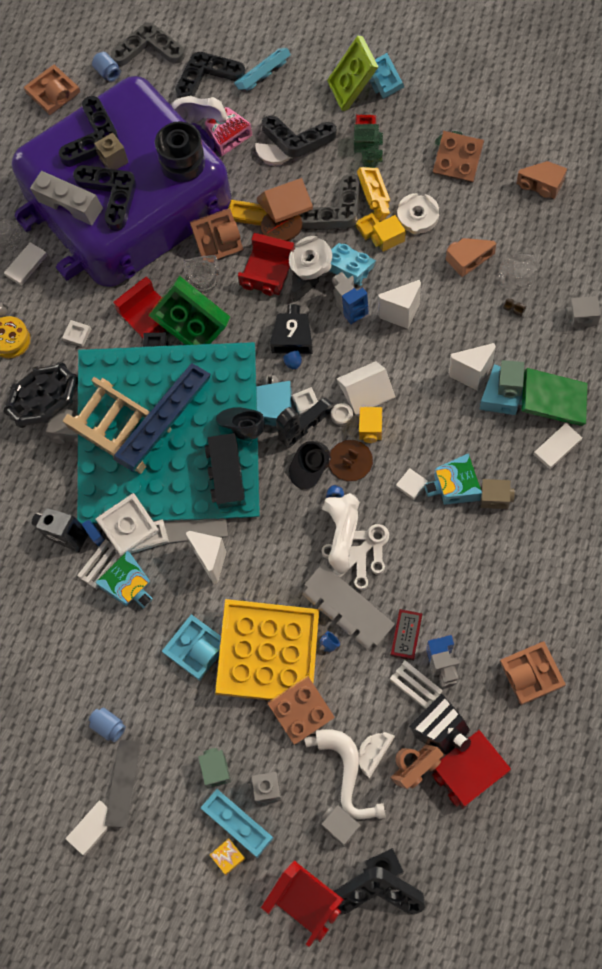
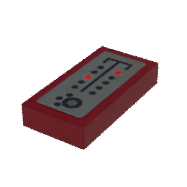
(406, 634)

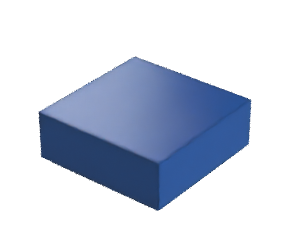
(93, 532)

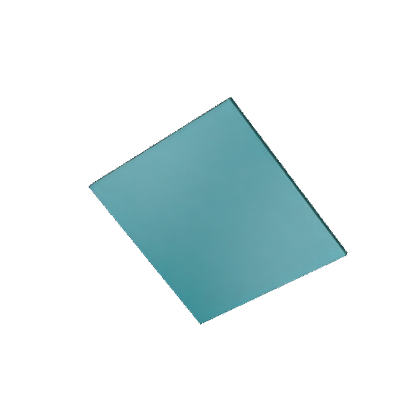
(176, 469)

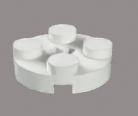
(418, 224)
(321, 262)

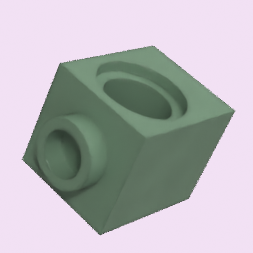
(511, 378)
(214, 768)

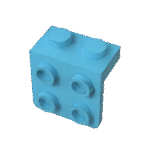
(386, 77)

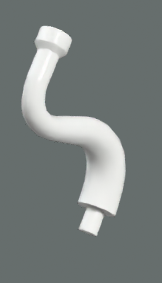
(348, 751)

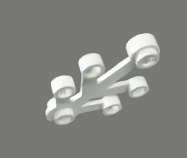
(358, 553)

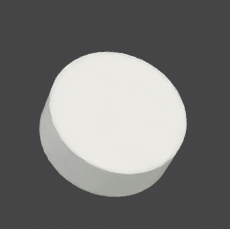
(342, 414)

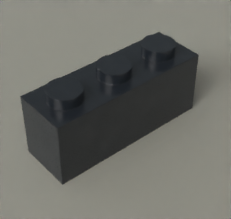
(225, 471)

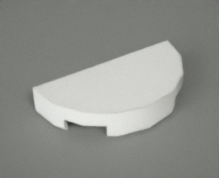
(271, 154)
(372, 752)

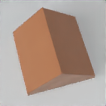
(285, 200)

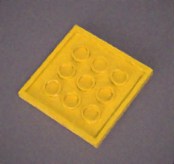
(265, 649)

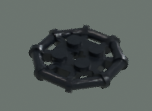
(31, 398)

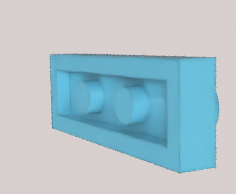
(263, 69)
(237, 823)

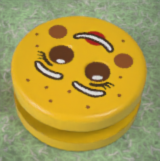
(13, 337)

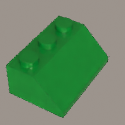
(189, 314)

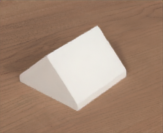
(400, 304)
(472, 365)
(366, 387)
(209, 551)

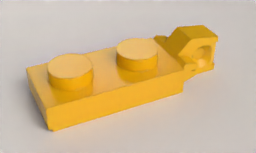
(374, 191)

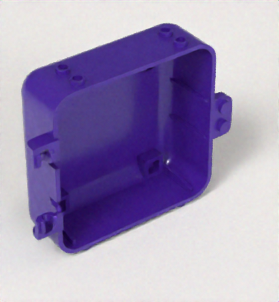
(159, 207)

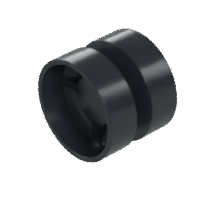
(180, 151)

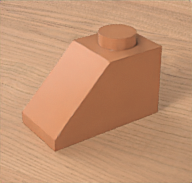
(469, 254)

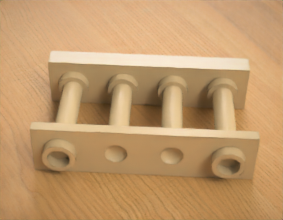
(97, 434)

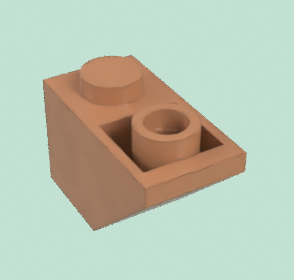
(543, 178)

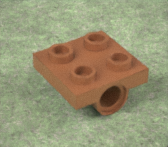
(52, 89)
(458, 156)
(217, 234)
(532, 673)
(300, 710)
(425, 759)

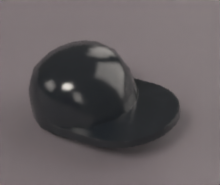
(244, 422)
(309, 464)

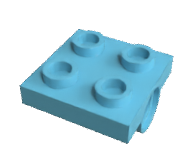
(351, 263)
(194, 647)

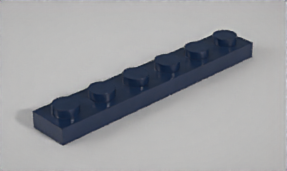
(161, 417)

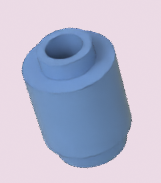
(106, 66)
(106, 724)

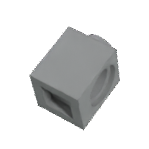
(583, 311)
(266, 788)
(340, 825)

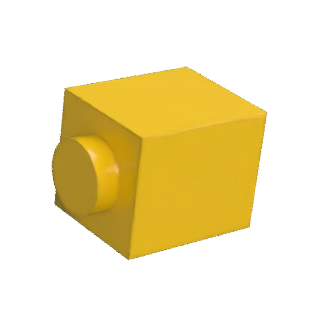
(388, 233)
(370, 424)

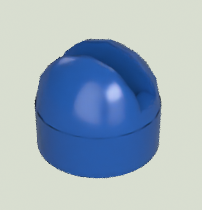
(292, 360)
(334, 489)
(329, 641)

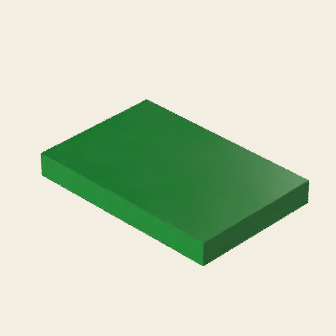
(554, 397)

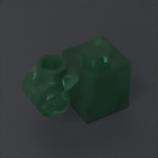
(367, 141)

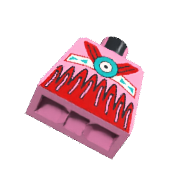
(228, 133)

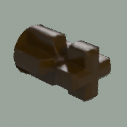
(518, 308)

